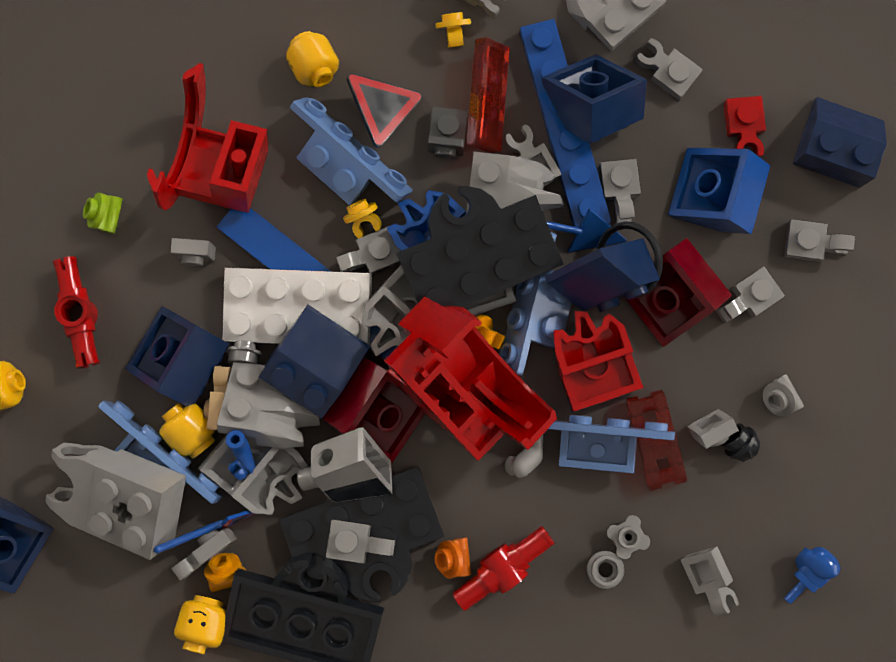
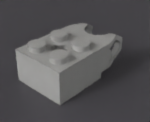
(118, 497)

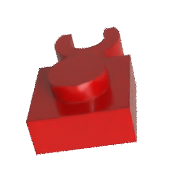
(745, 120)

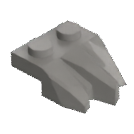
(613, 19)
(512, 179)
(387, 309)
(262, 410)
(269, 478)

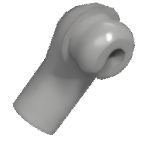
(526, 460)

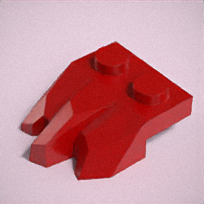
(595, 361)

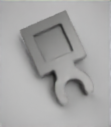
(673, 72)
(528, 151)
(210, 545)

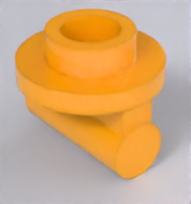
(221, 571)

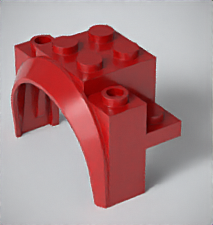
(465, 381)

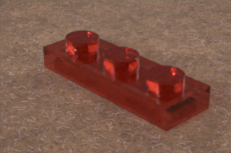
(488, 95)

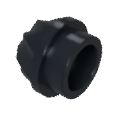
(742, 444)

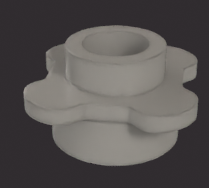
(630, 526)

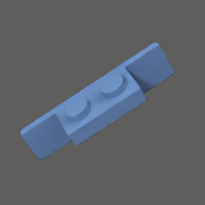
(341, 159)
(533, 319)
(146, 444)
(604, 446)

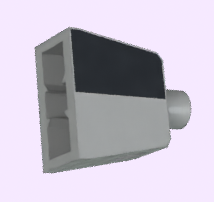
(348, 468)

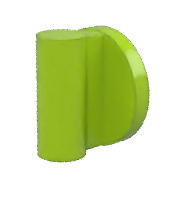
(102, 212)

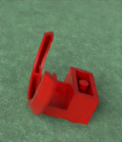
(210, 163)

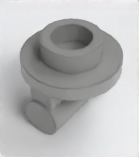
(781, 397)

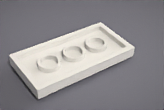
(267, 302)

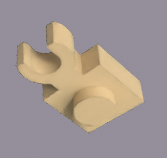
(213, 405)

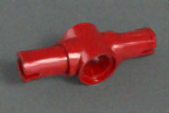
(71, 294)
(503, 568)

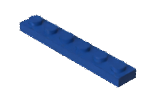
(570, 152)

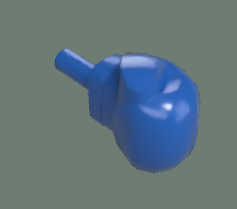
(815, 570)

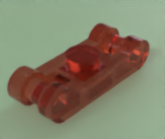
(654, 449)

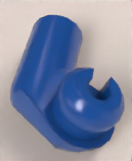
(241, 450)

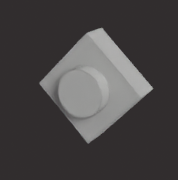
(193, 251)
(713, 429)

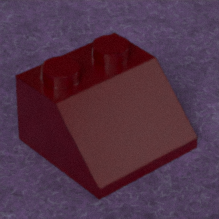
(682, 296)
(377, 405)

